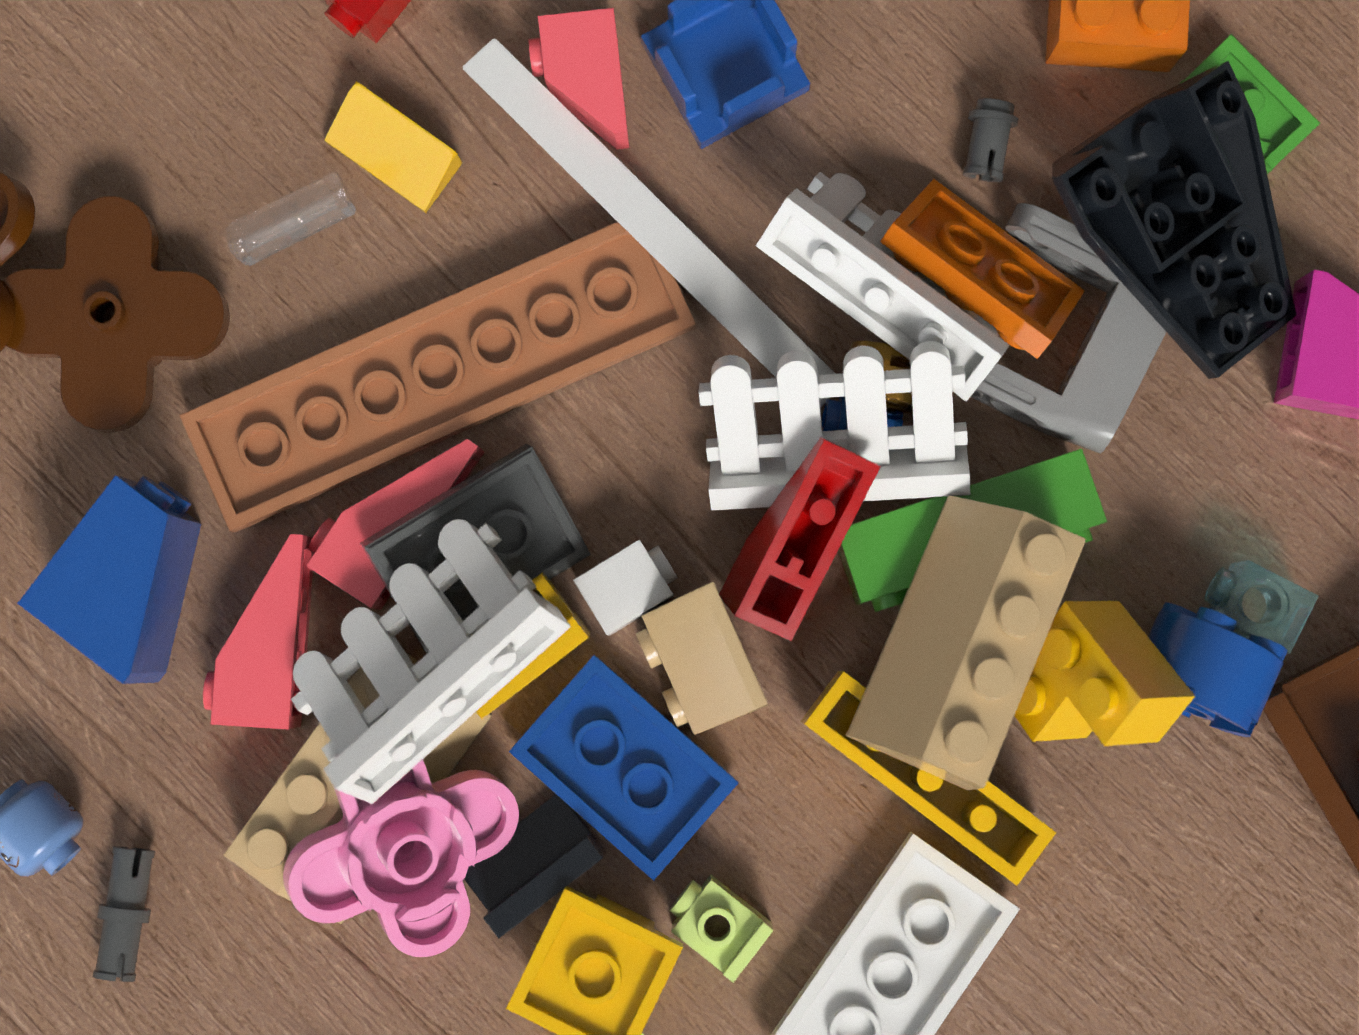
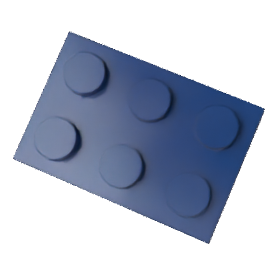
(624, 767)

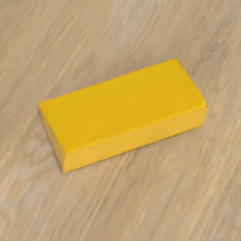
(392, 147)

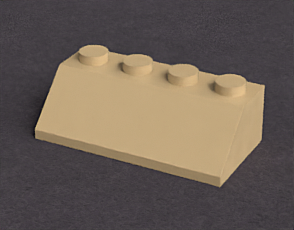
(966, 640)
(307, 801)

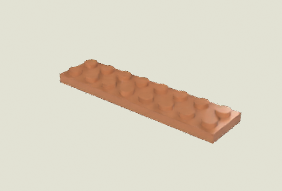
(434, 374)

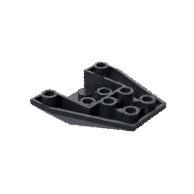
(1186, 217)

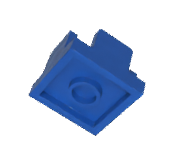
(725, 63)

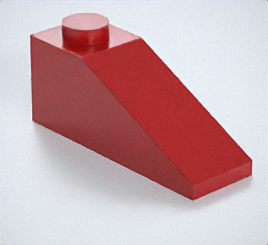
(798, 539)

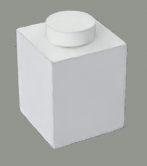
(627, 586)

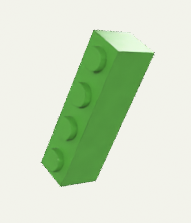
(886, 549)

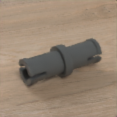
(123, 914)

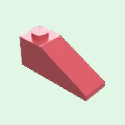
(337, 543)
(257, 661)

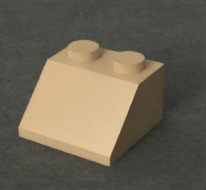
(701, 659)

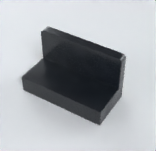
(536, 864)

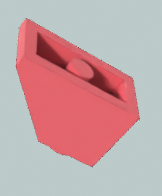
(583, 69)

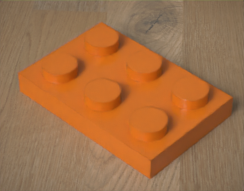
(983, 268)

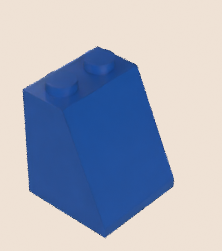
(121, 579)

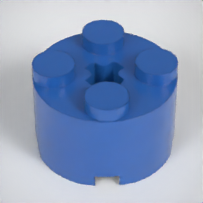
(1220, 667)

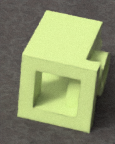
(746, 931)

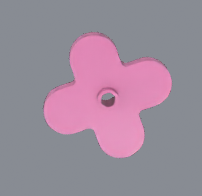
(413, 885)

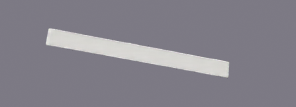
(635, 207)

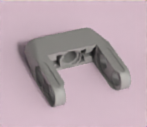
(1108, 360)

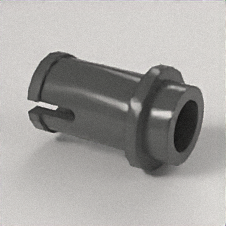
(989, 139)

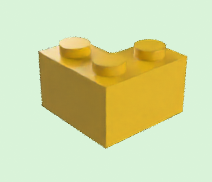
(1100, 678)

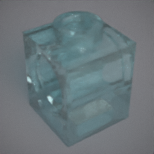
(1286, 602)

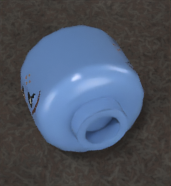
(37, 828)

